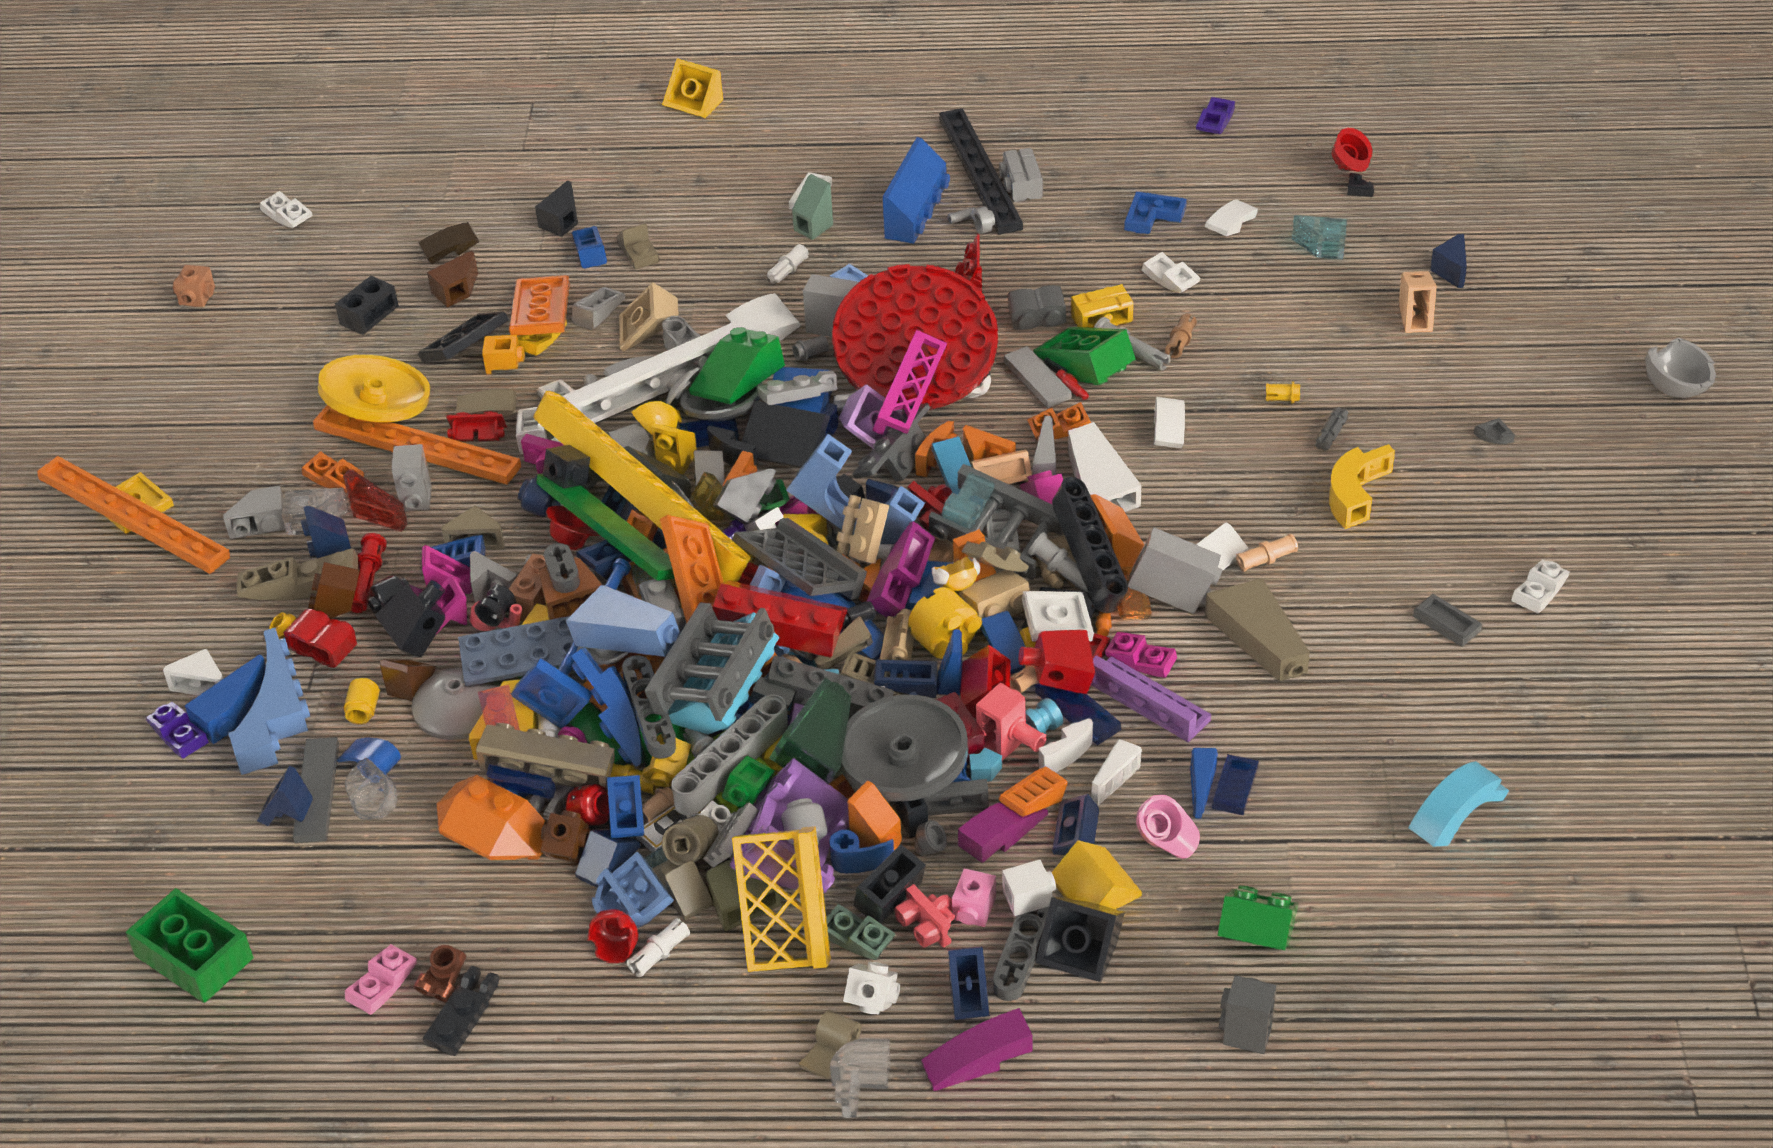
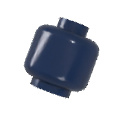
(535, 499)

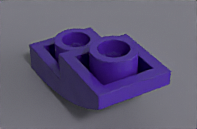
(176, 729)

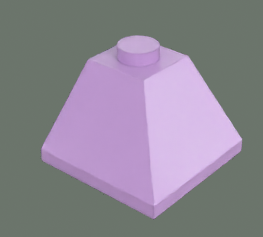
(861, 414)

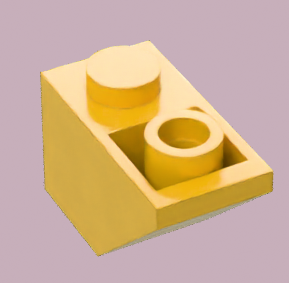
(673, 446)

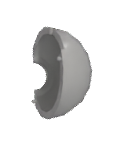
(1680, 369)

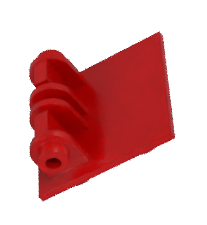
(970, 267)

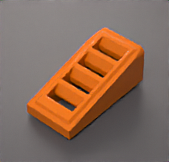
(1039, 791)

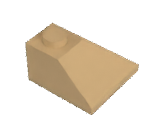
(645, 315)

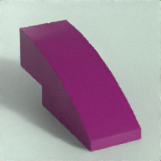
(901, 570)
(995, 830)
(978, 1050)

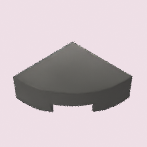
(1494, 432)

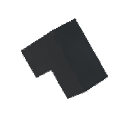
(912, 814)

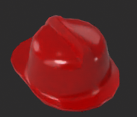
(1352, 150)
(568, 528)

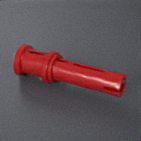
(368, 563)

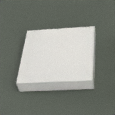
(1056, 612)

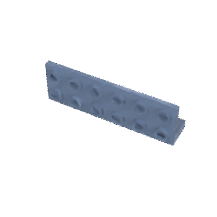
(513, 650)

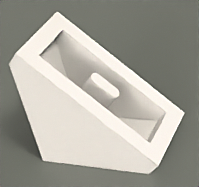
(192, 674)

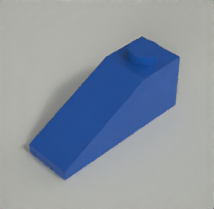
(228, 701)

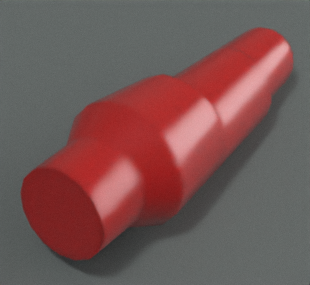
(1072, 383)

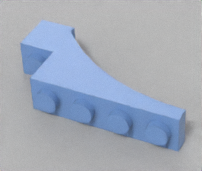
(274, 712)

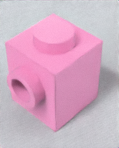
(974, 897)

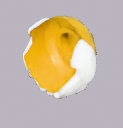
(957, 575)

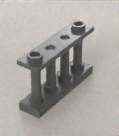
(1004, 496)
(694, 643)

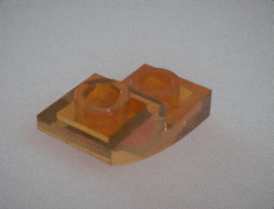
(1134, 604)

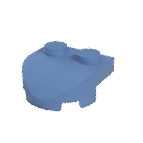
(633, 890)

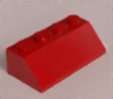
(797, 620)

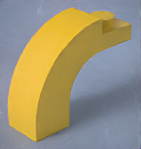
(1347, 498)

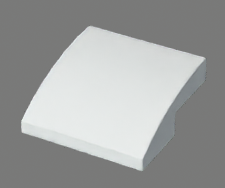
(766, 315)

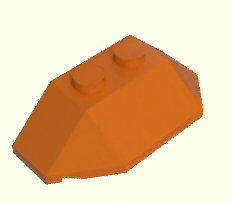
(490, 820)

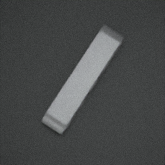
(711, 768)

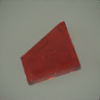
(373, 503)

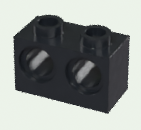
(366, 305)

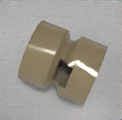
(689, 839)

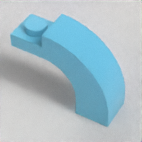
(1454, 801)

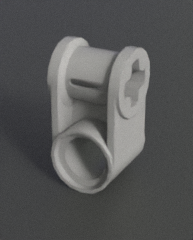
(677, 332)

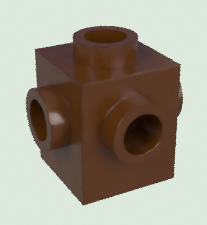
(564, 836)

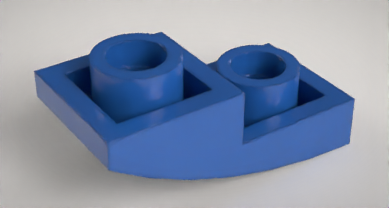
(1004, 637)

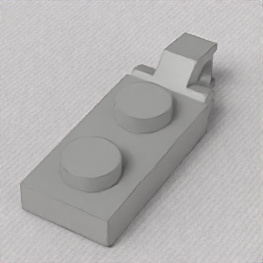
(799, 388)

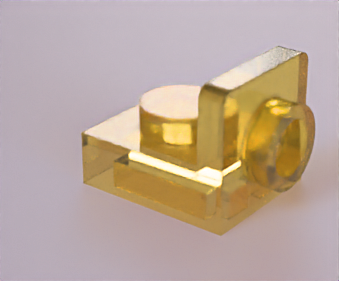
(705, 496)

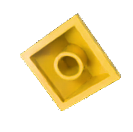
(693, 89)
(1094, 876)

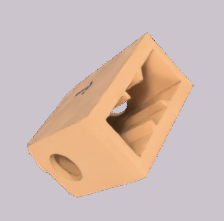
(1417, 292)

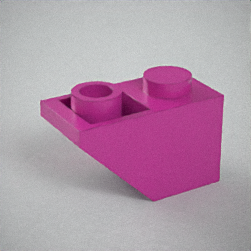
(1042, 485)

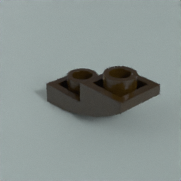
(454, 238)

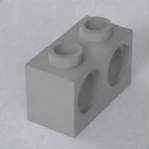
(411, 477)

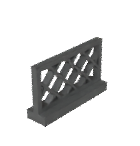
(803, 559)

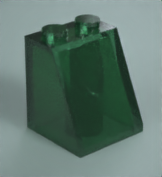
(817, 732)

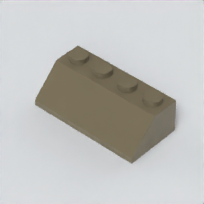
(533, 752)

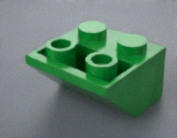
(1258, 917)

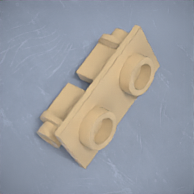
(897, 638)

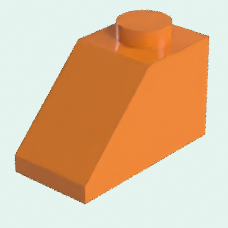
(873, 817)

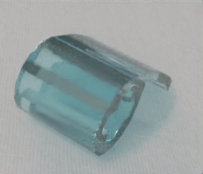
(969, 502)

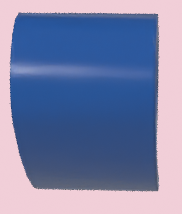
(377, 750)
(849, 858)

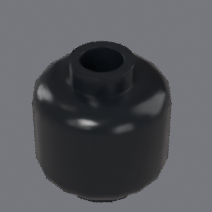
(384, 591)

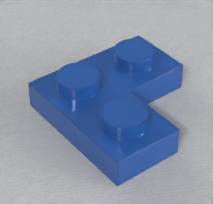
(1148, 207)

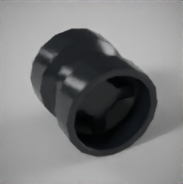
(495, 605)

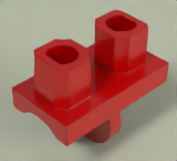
(933, 499)

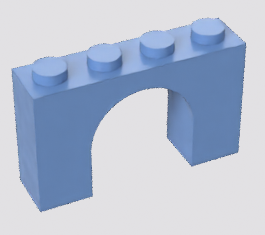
(818, 488)

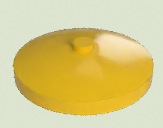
(373, 388)

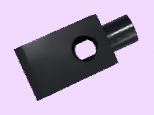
(413, 617)

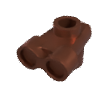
(442, 974)

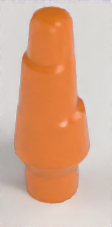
(1103, 623)

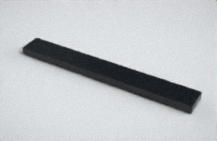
(980, 171)

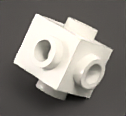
(871, 987)

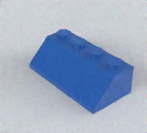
(914, 193)

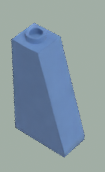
(623, 624)

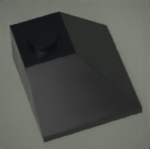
(1079, 937)

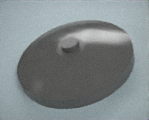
(905, 747)

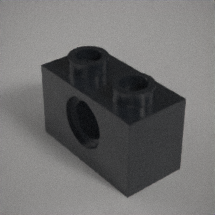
(888, 884)

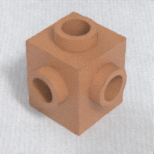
(194, 286)

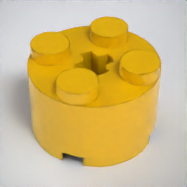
(937, 617)

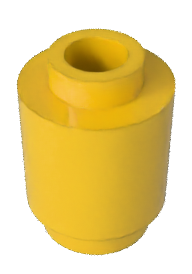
(361, 700)

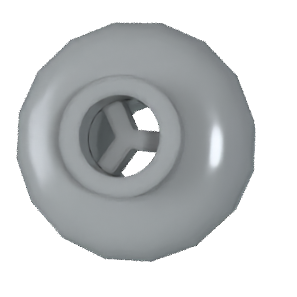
(804, 814)

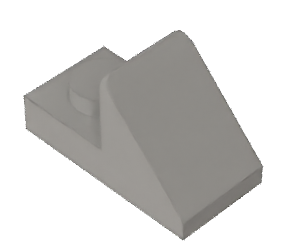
(487, 573)

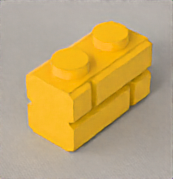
(1107, 302)

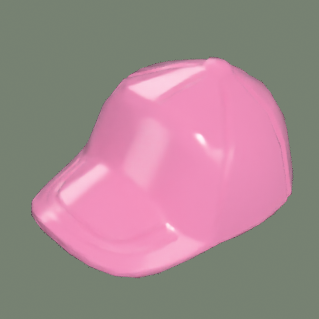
(1167, 826)

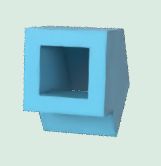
(985, 765)

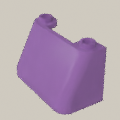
(789, 785)

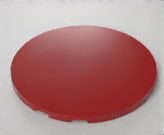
(887, 309)

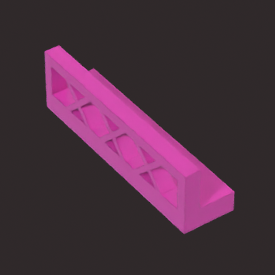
(905, 371)

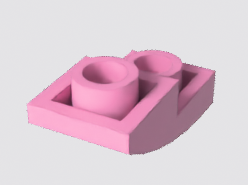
(383, 978)

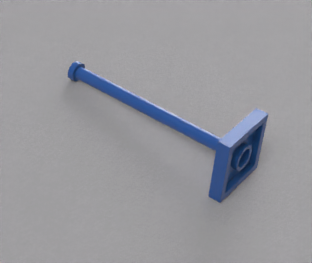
(550, 689)

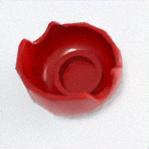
(613, 935)

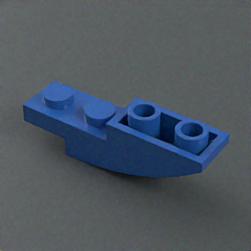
(619, 718)

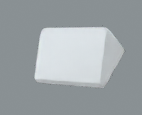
(1226, 543)

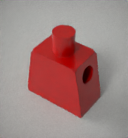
(1061, 660)

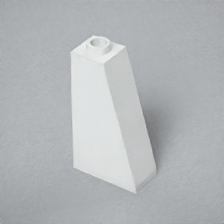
(1102, 468)

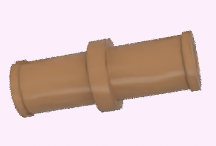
(1180, 335)

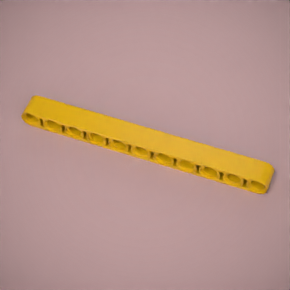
(630, 476)

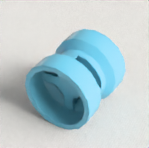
(1044, 716)

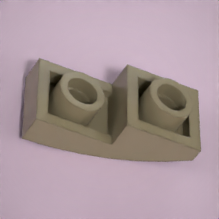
(497, 401)
(1001, 558)

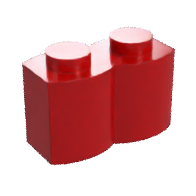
(320, 637)

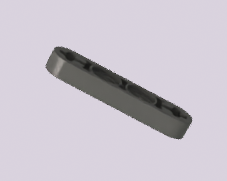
(643, 708)
(1019, 943)

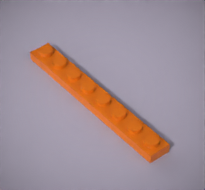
(437, 449)
(134, 514)

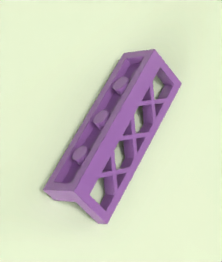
(1149, 698)

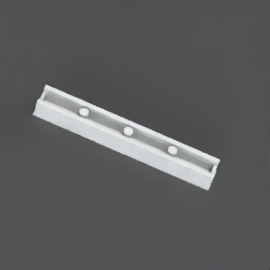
(644, 379)

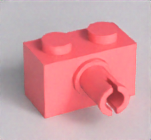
(1004, 723)

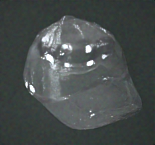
(370, 791)

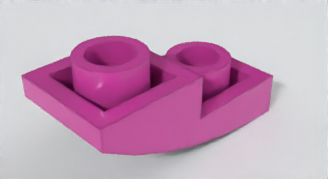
(1144, 658)

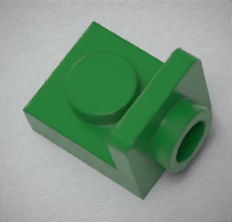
(747, 782)

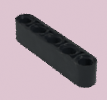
(1089, 545)

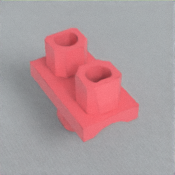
(932, 914)

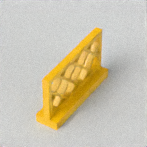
(811, 898)

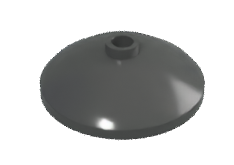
(717, 411)

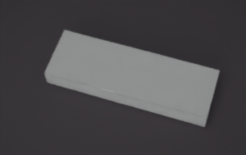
(1037, 377)

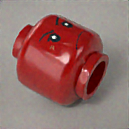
(590, 803)

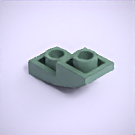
(856, 935)

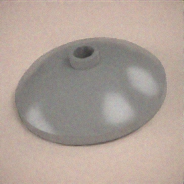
(447, 706)

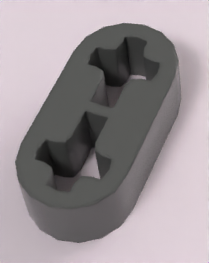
(566, 566)

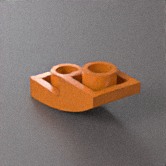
(1062, 422)
(924, 456)
(327, 471)

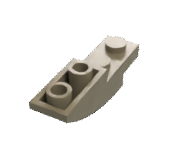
(287, 579)

